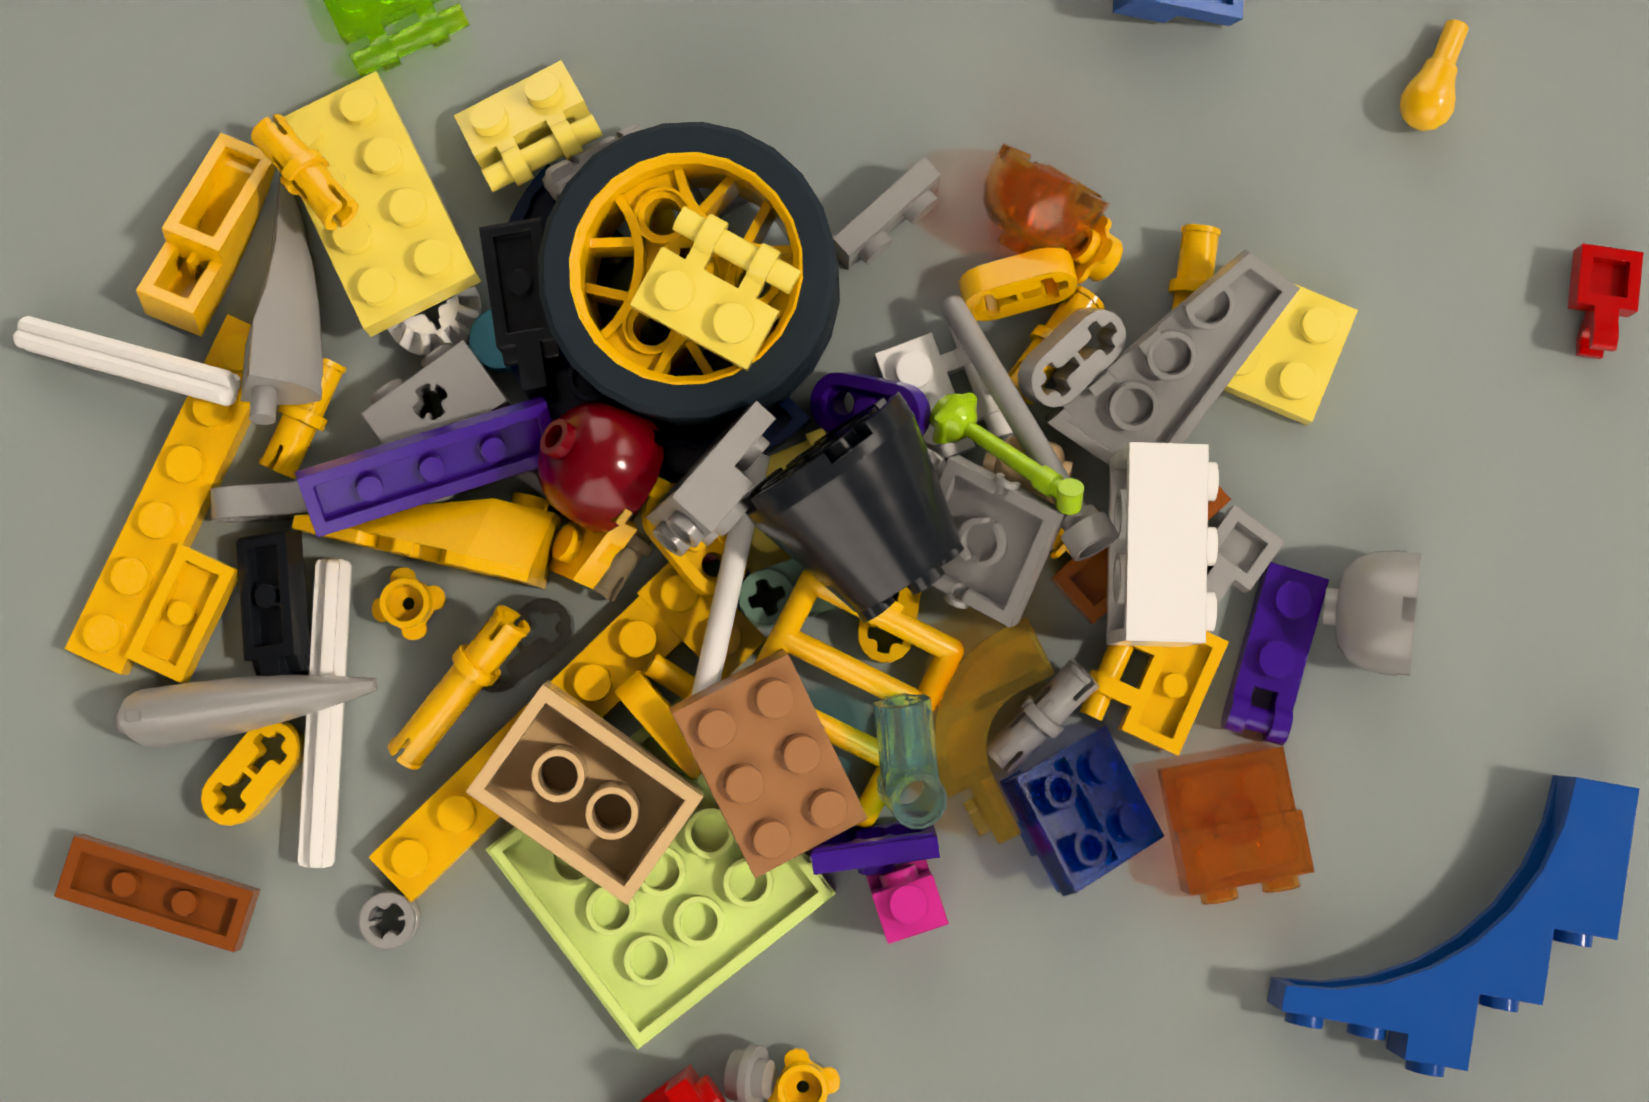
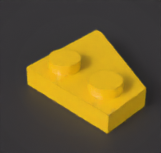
(588, 555)

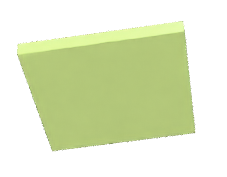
(683, 928)

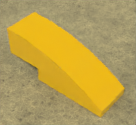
(207, 235)

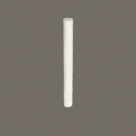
(727, 591)

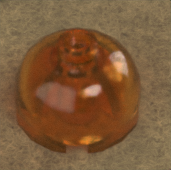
(1038, 203)

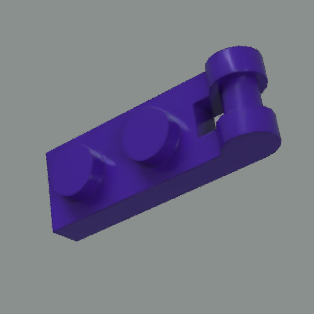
(1274, 651)

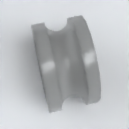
(395, 937)

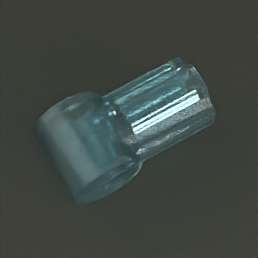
(908, 756)

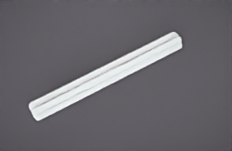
(325, 727)

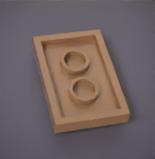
(768, 762)

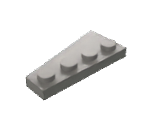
(1180, 364)

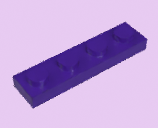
(424, 467)

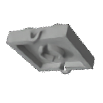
(1003, 538)

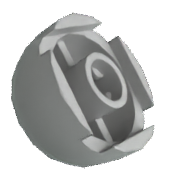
(1376, 611)

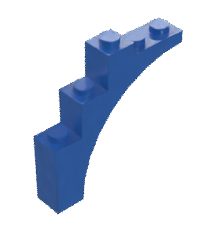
(1561, 892)

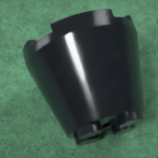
(862, 509)

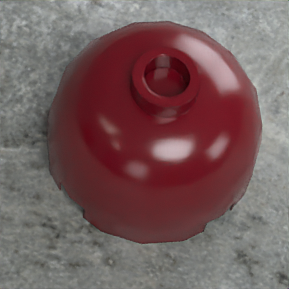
(599, 463)

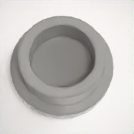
(750, 1075)

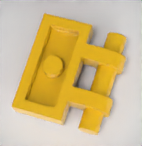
(1166, 694)

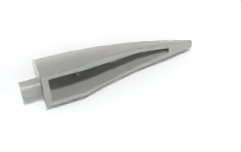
(285, 335)
(229, 706)

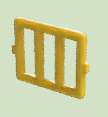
(787, 636)

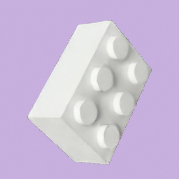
(1162, 545)

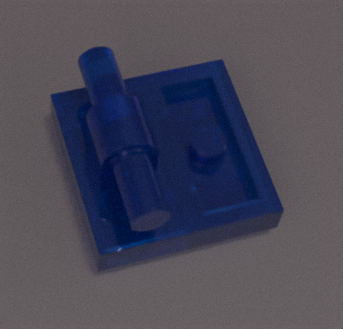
(1081, 811)

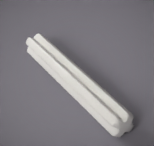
(127, 360)

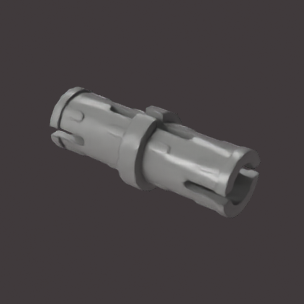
(1041, 716)

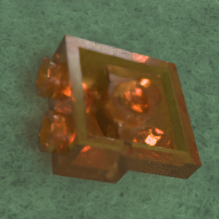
(1235, 825)

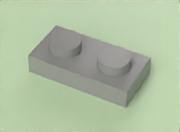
(907, 198)

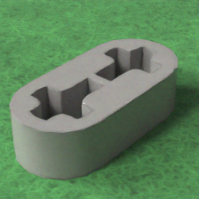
(1076, 362)

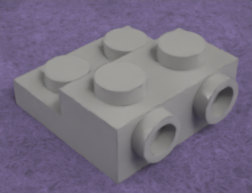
(710, 491)

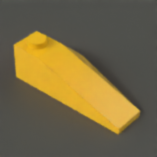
(472, 535)

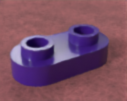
(829, 395)

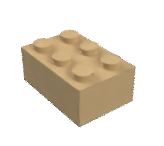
(586, 791)

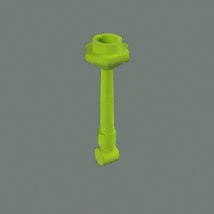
(956, 418)

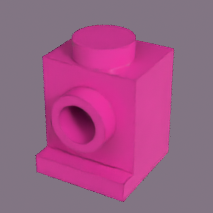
(907, 901)

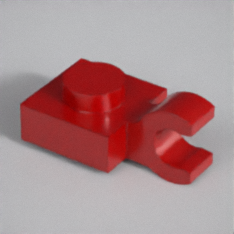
(1605, 286)

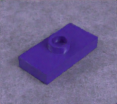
(874, 849)

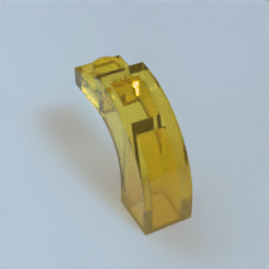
(961, 721)

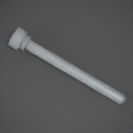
(1087, 530)

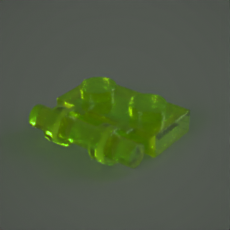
(370, 17)

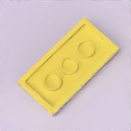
(401, 243)

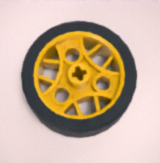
(635, 183)

